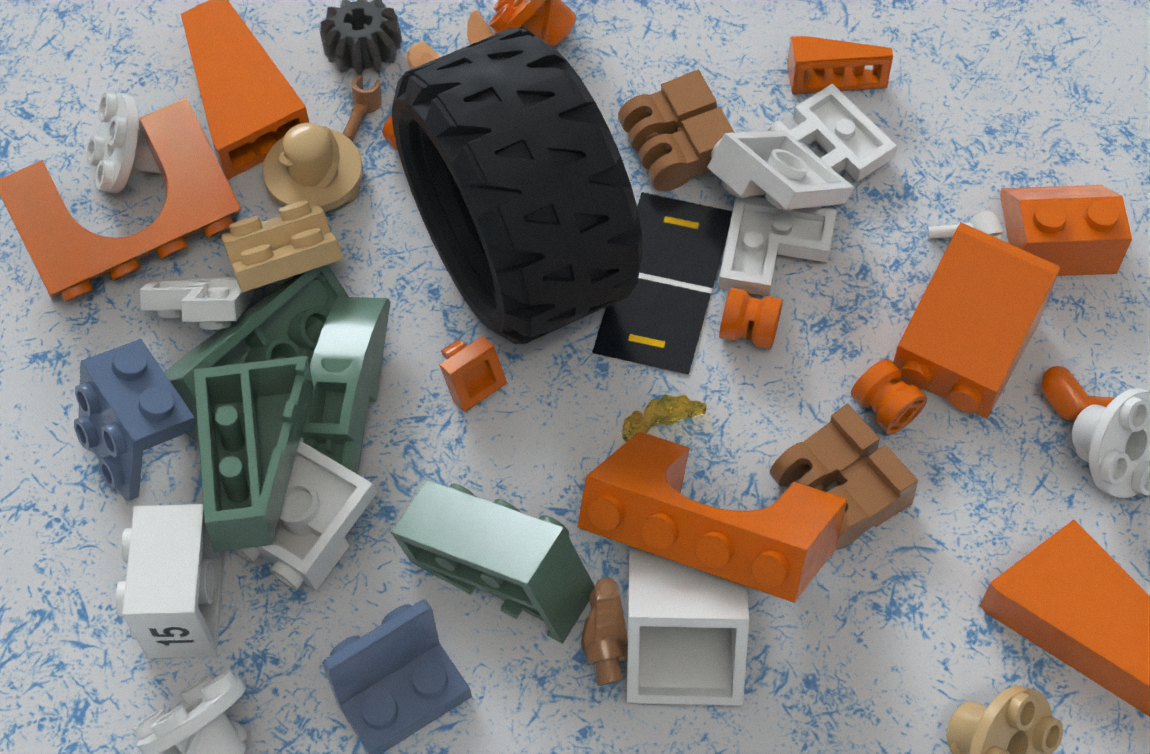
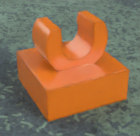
(472, 371)

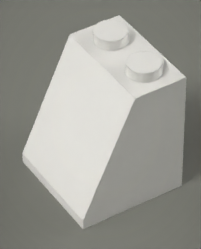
(684, 634)

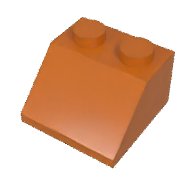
(1069, 226)

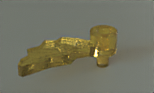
(663, 411)

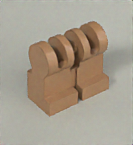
(675, 129)
(848, 454)

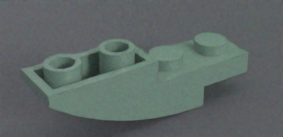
(346, 377)

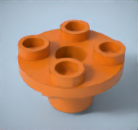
(544, 18)

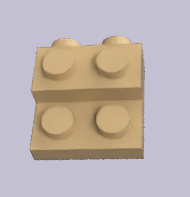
(280, 246)

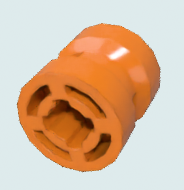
(750, 318)
(888, 396)

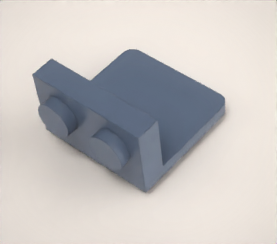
(125, 410)

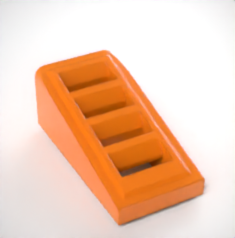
(820, 62)

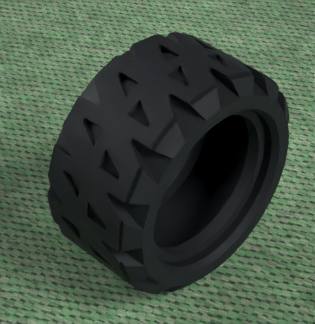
(518, 184)

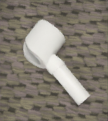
(984, 221)

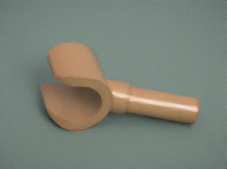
(363, 102)

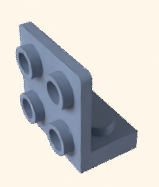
(394, 678)

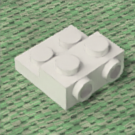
(778, 168)
(314, 519)

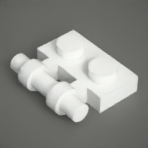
(842, 132)

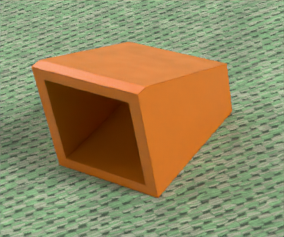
(975, 320)

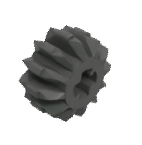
(360, 35)

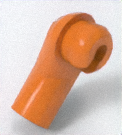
(1067, 394)

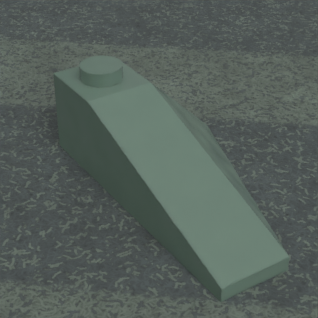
(274, 328)

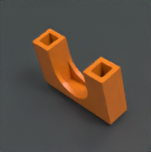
(73, 256)
(770, 549)

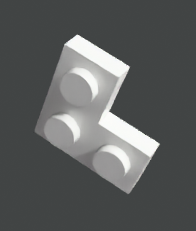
(764, 231)
(201, 300)

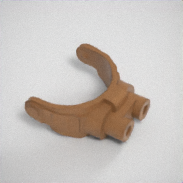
(605, 633)

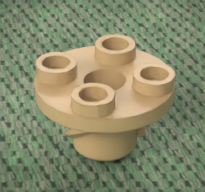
(313, 167)
(1012, 724)

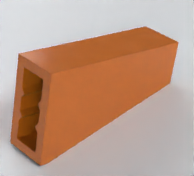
(240, 87)
(1080, 610)

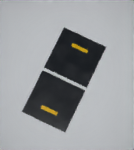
(675, 281)

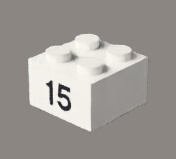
(171, 582)

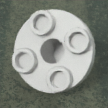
(120, 144)
(1117, 443)
(198, 722)

